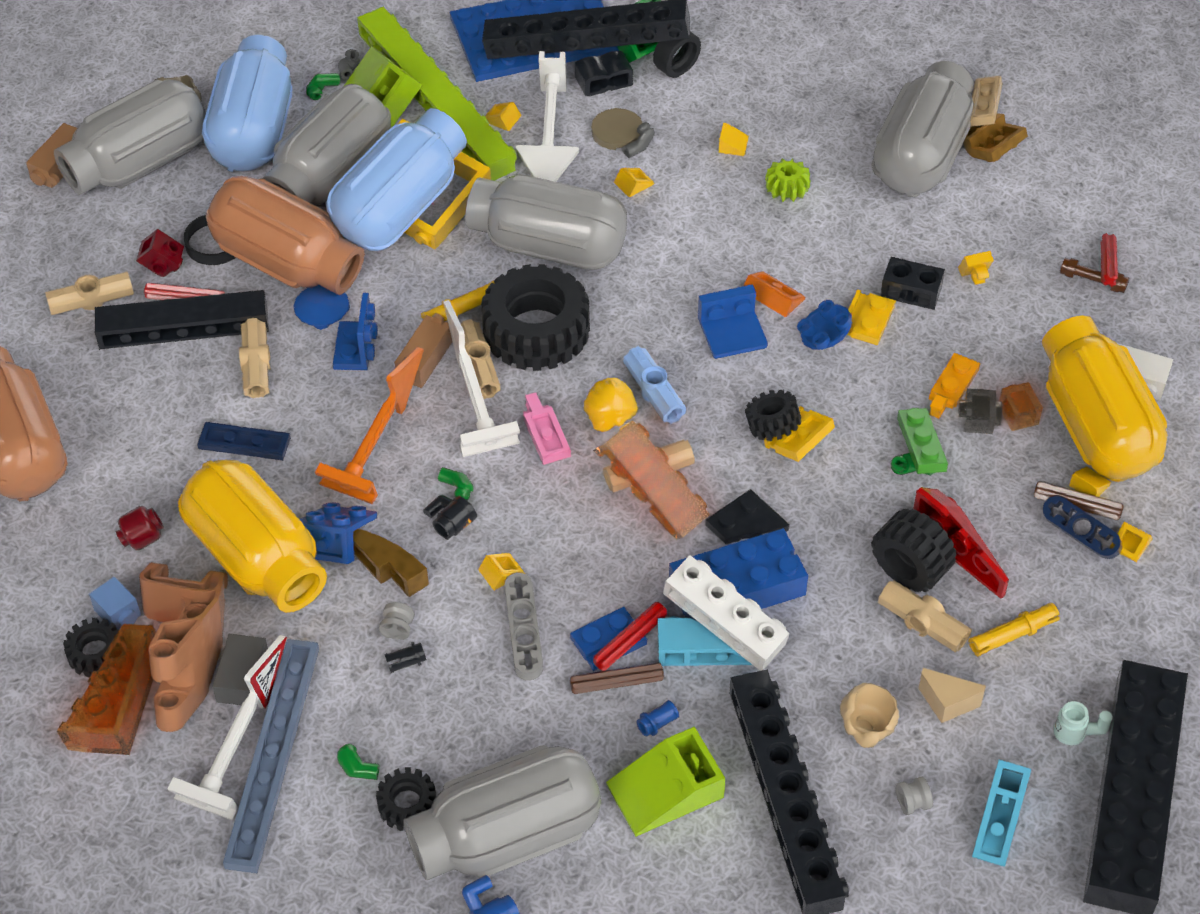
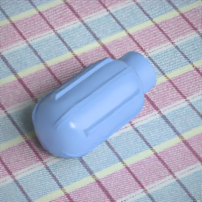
(248, 105)
(396, 180)

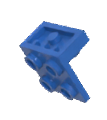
(731, 321)
(354, 339)
(333, 530)

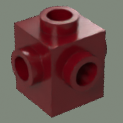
(160, 253)

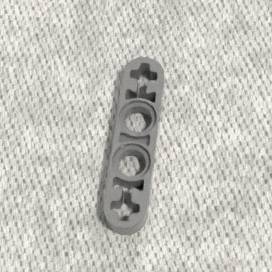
(523, 626)

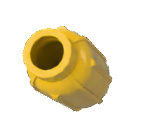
(1103, 400)
(252, 534)

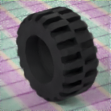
(537, 343)

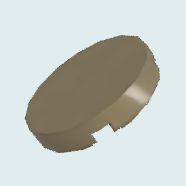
(615, 128)

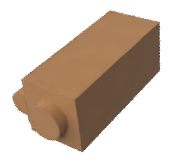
(42, 164)
(433, 337)

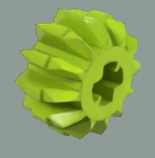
(787, 179)

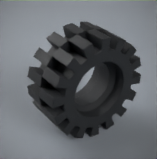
(773, 415)
(83, 635)
(397, 784)

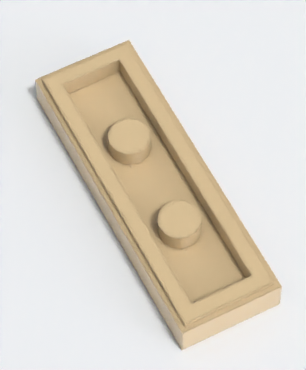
(986, 100)

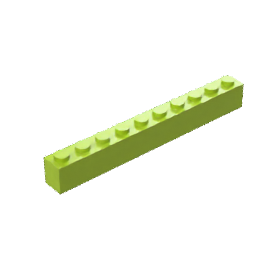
(437, 91)

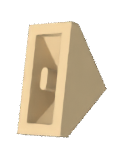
(950, 695)

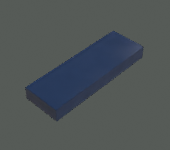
(244, 441)

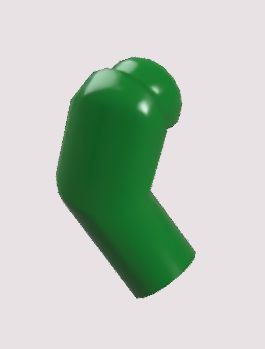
(319, 81)
(903, 465)
(458, 480)
(353, 765)

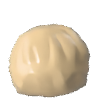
(869, 714)

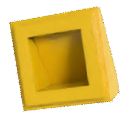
(503, 115)
(732, 140)
(632, 181)
(1089, 482)
(1133, 541)
(497, 568)

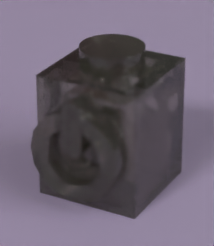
(980, 411)

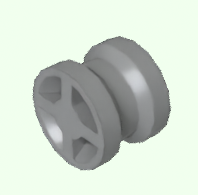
(396, 621)
(914, 795)

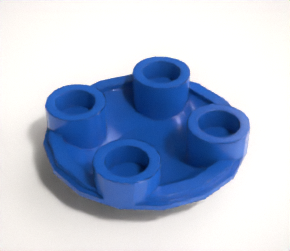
(320, 307)
(825, 325)

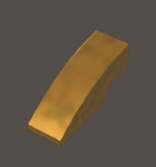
(389, 561)

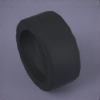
(682, 61)

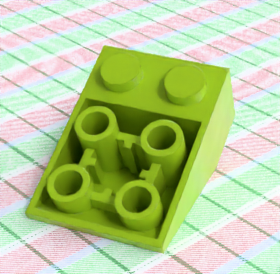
(386, 81)
(667, 782)

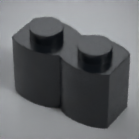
(603, 73)

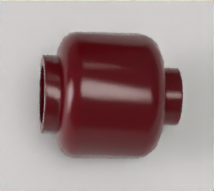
(139, 528)

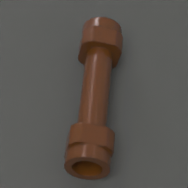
(1071, 267)

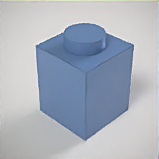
(115, 603)

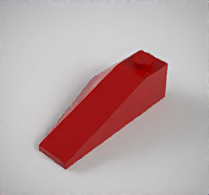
(970, 548)

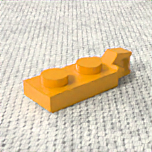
(952, 384)

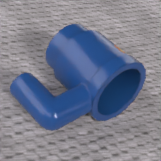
(496, 906)

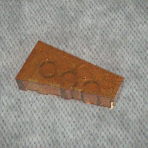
(114, 702)

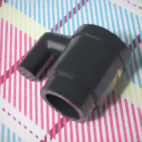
(453, 518)

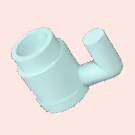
(1074, 723)

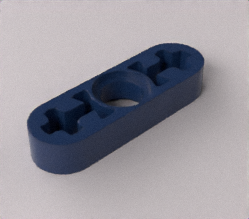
(1068, 508)

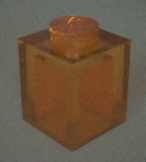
(1020, 406)

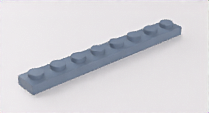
(271, 757)

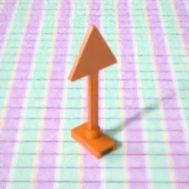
(350, 480)

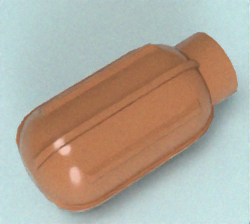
(282, 235)
(29, 439)

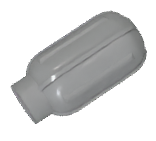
(924, 130)
(132, 137)
(328, 143)
(549, 220)
(506, 813)

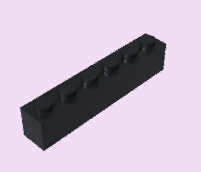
(178, 319)

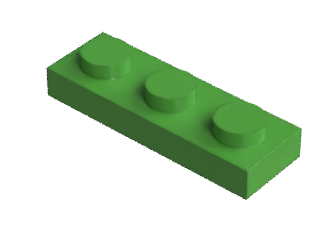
(922, 441)

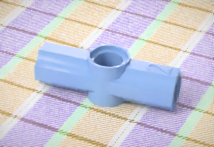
(654, 385)

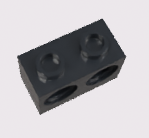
(912, 283)

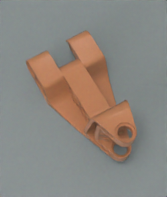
(186, 642)

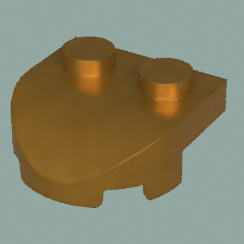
(993, 140)

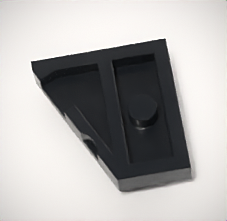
(745, 518)

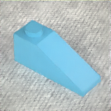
(691, 644)
(1001, 813)

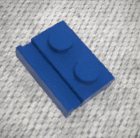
(599, 633)

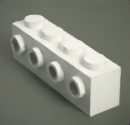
(726, 612)

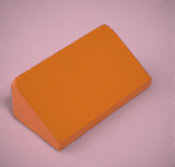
(774, 293)

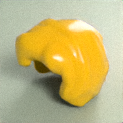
(610, 404)

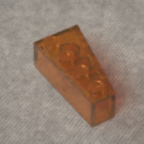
(653, 479)

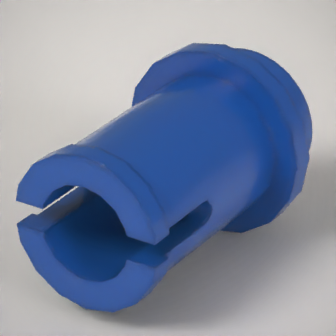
(651, 722)

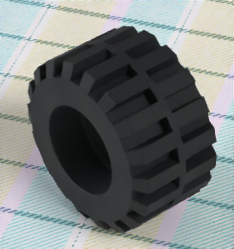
(913, 550)

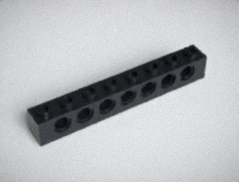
(586, 29)
(812, 895)

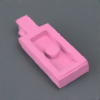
(545, 431)

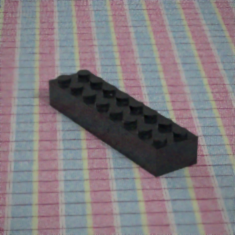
(1136, 789)

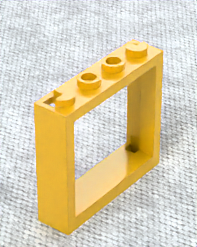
(434, 235)

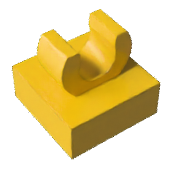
(977, 266)

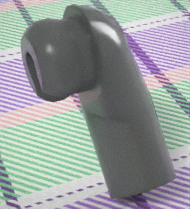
(348, 63)
(641, 144)

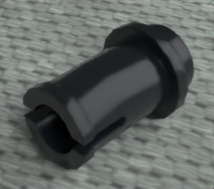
(408, 656)

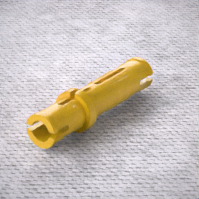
(460, 304)
(1024, 624)

